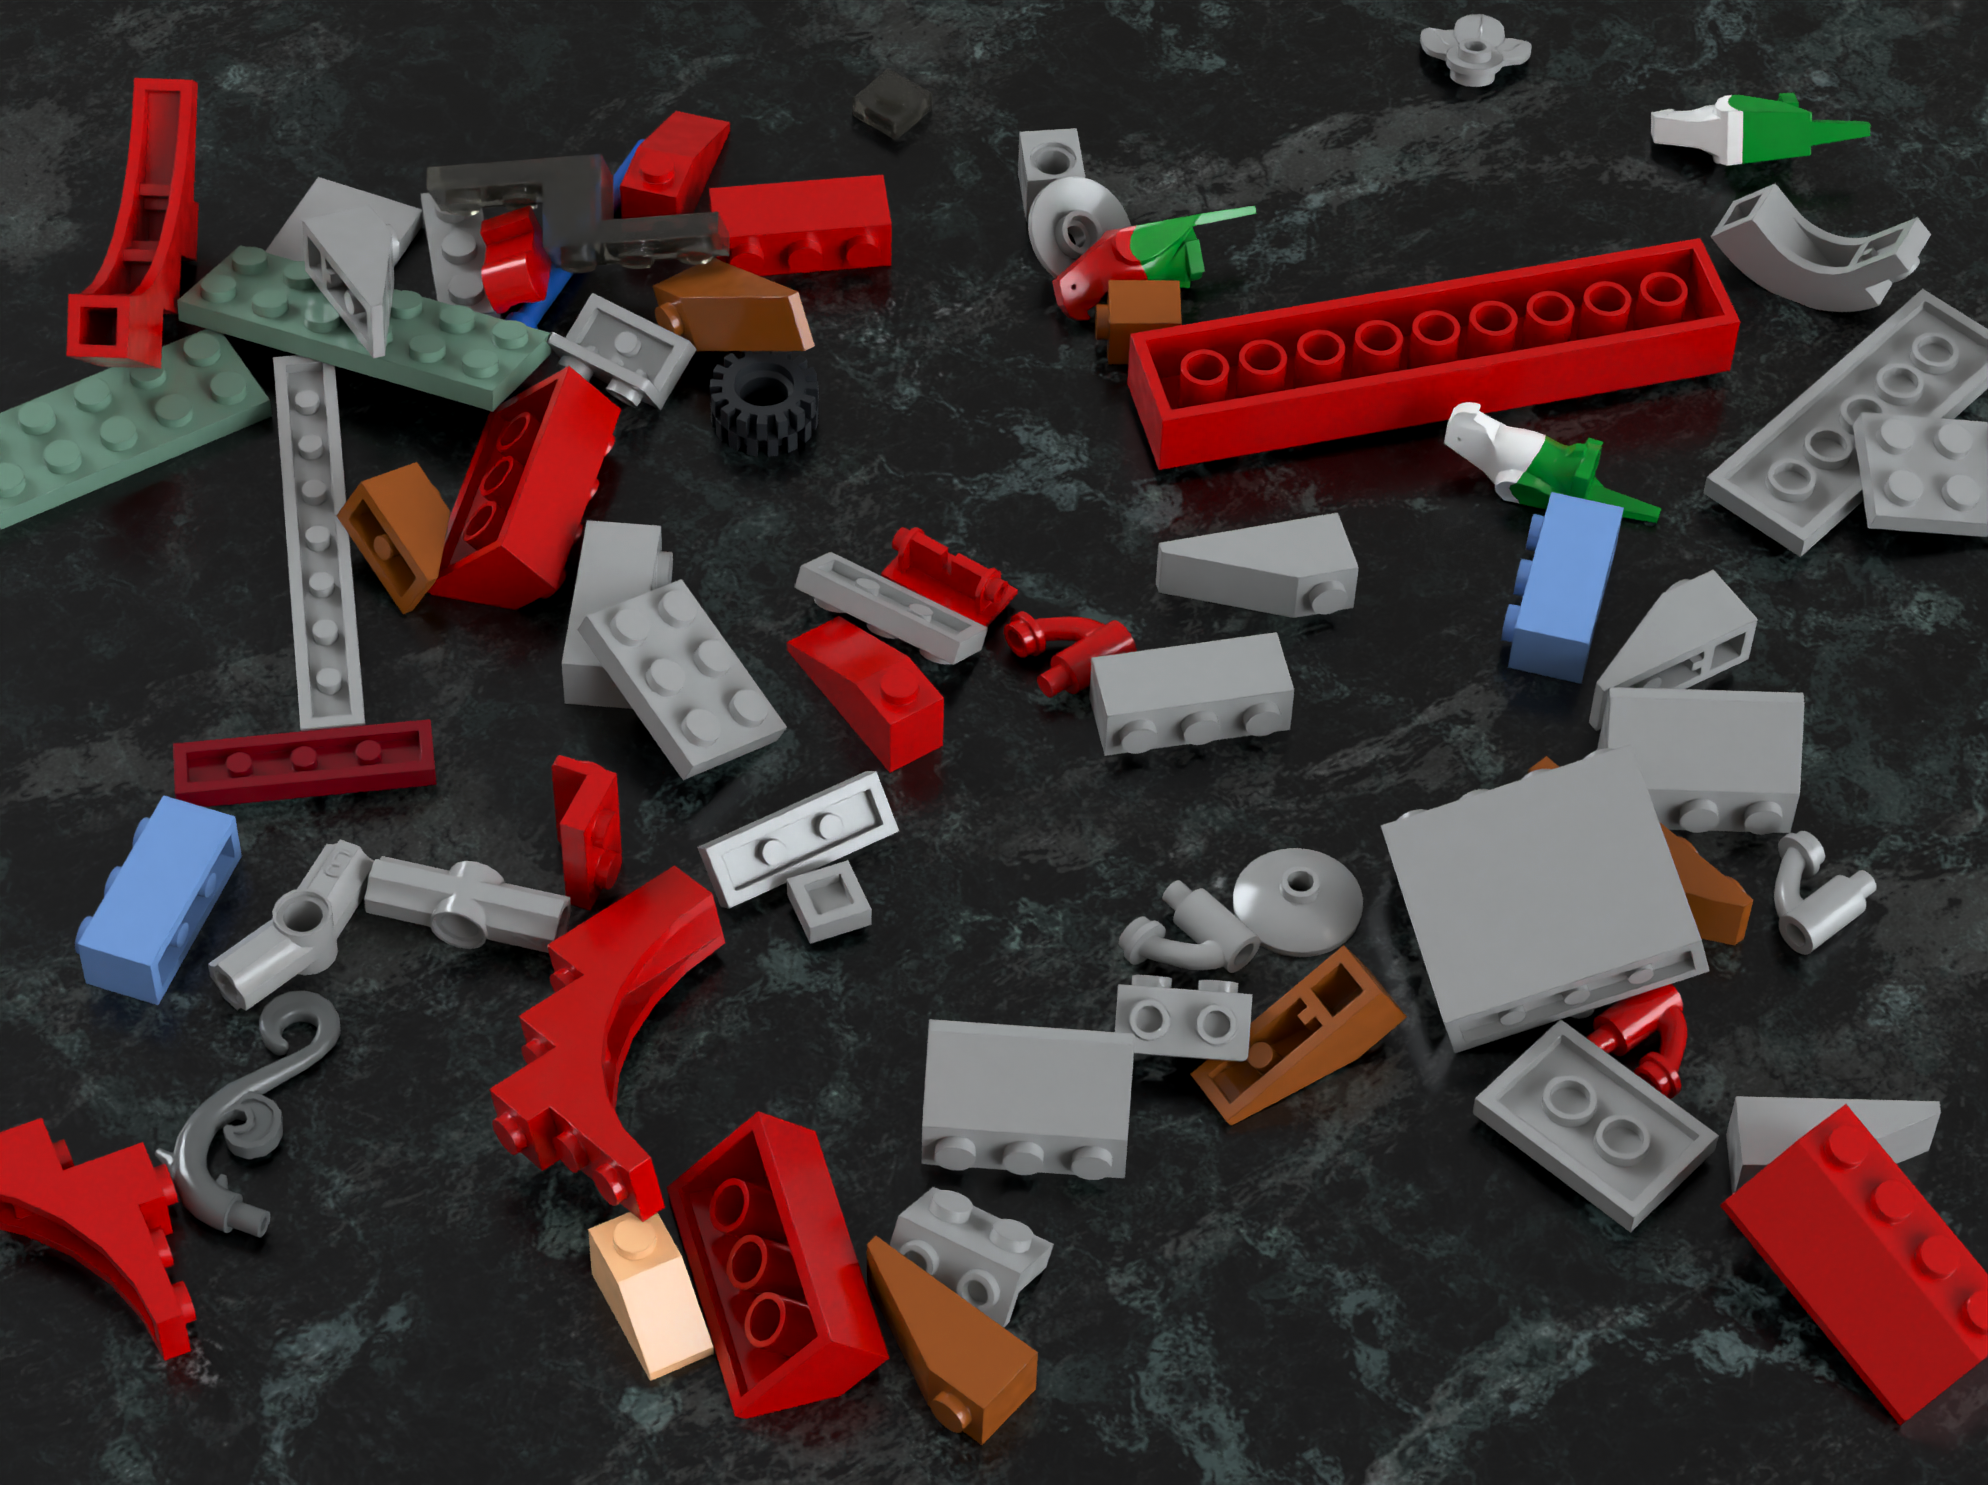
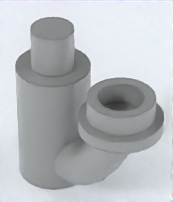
(1826, 911)
(1218, 933)

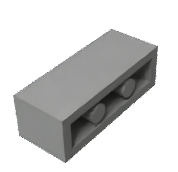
(613, 567)
(1191, 694)

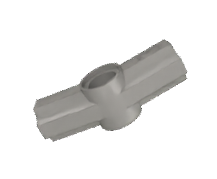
(302, 929)

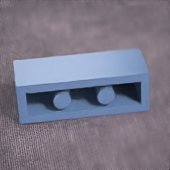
(1562, 587)
(158, 899)

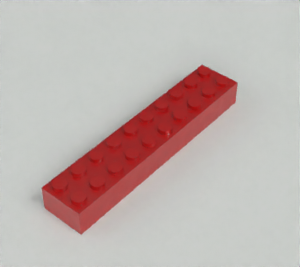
(1428, 347)

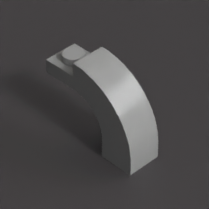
(1809, 265)

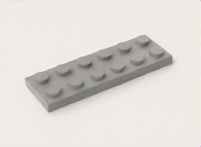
(1804, 464)

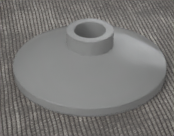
(1072, 207)
(1294, 920)

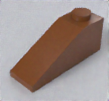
(731, 310)
(1303, 1037)
(960, 1357)

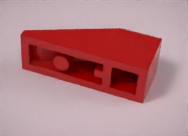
(672, 166)
(873, 690)

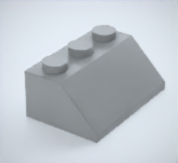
(1713, 754)
(1027, 1099)

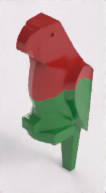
(1136, 252)

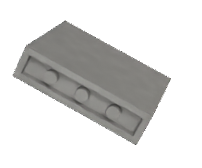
(1544, 898)

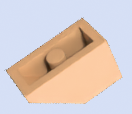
(649, 1292)

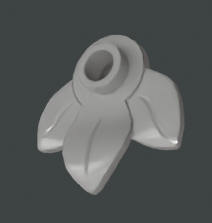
(1475, 49)

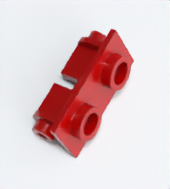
(947, 579)

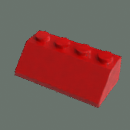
(527, 493)
(1868, 1262)
(776, 1269)

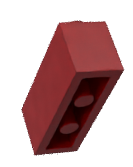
(806, 225)

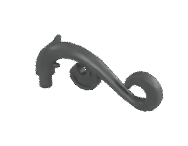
(244, 1101)

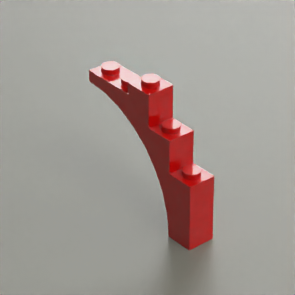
(156, 228)
(579, 1037)
(103, 1215)

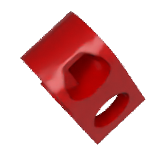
(515, 260)

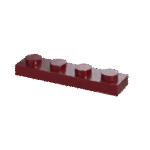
(305, 763)

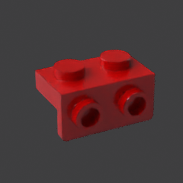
(587, 827)

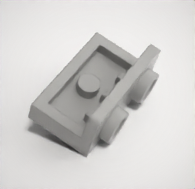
(624, 351)
(1184, 1021)
(971, 1250)

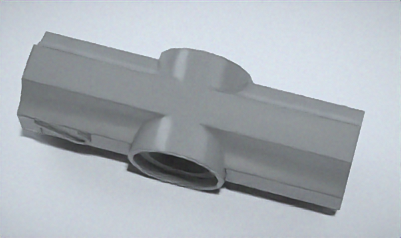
(466, 904)

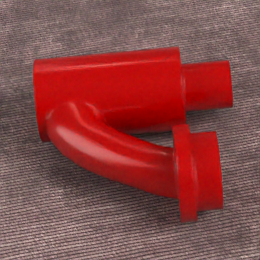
(1071, 666)
(1636, 1019)

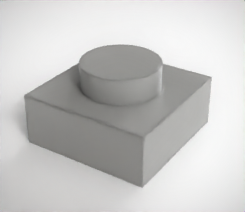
(829, 901)

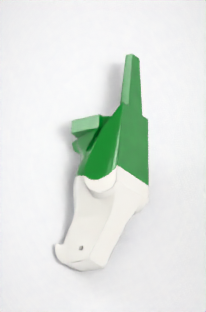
(1751, 129)
(1532, 465)

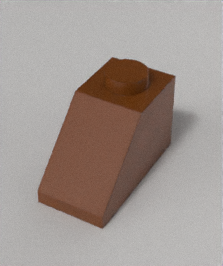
(399, 530)

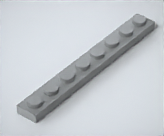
(318, 545)

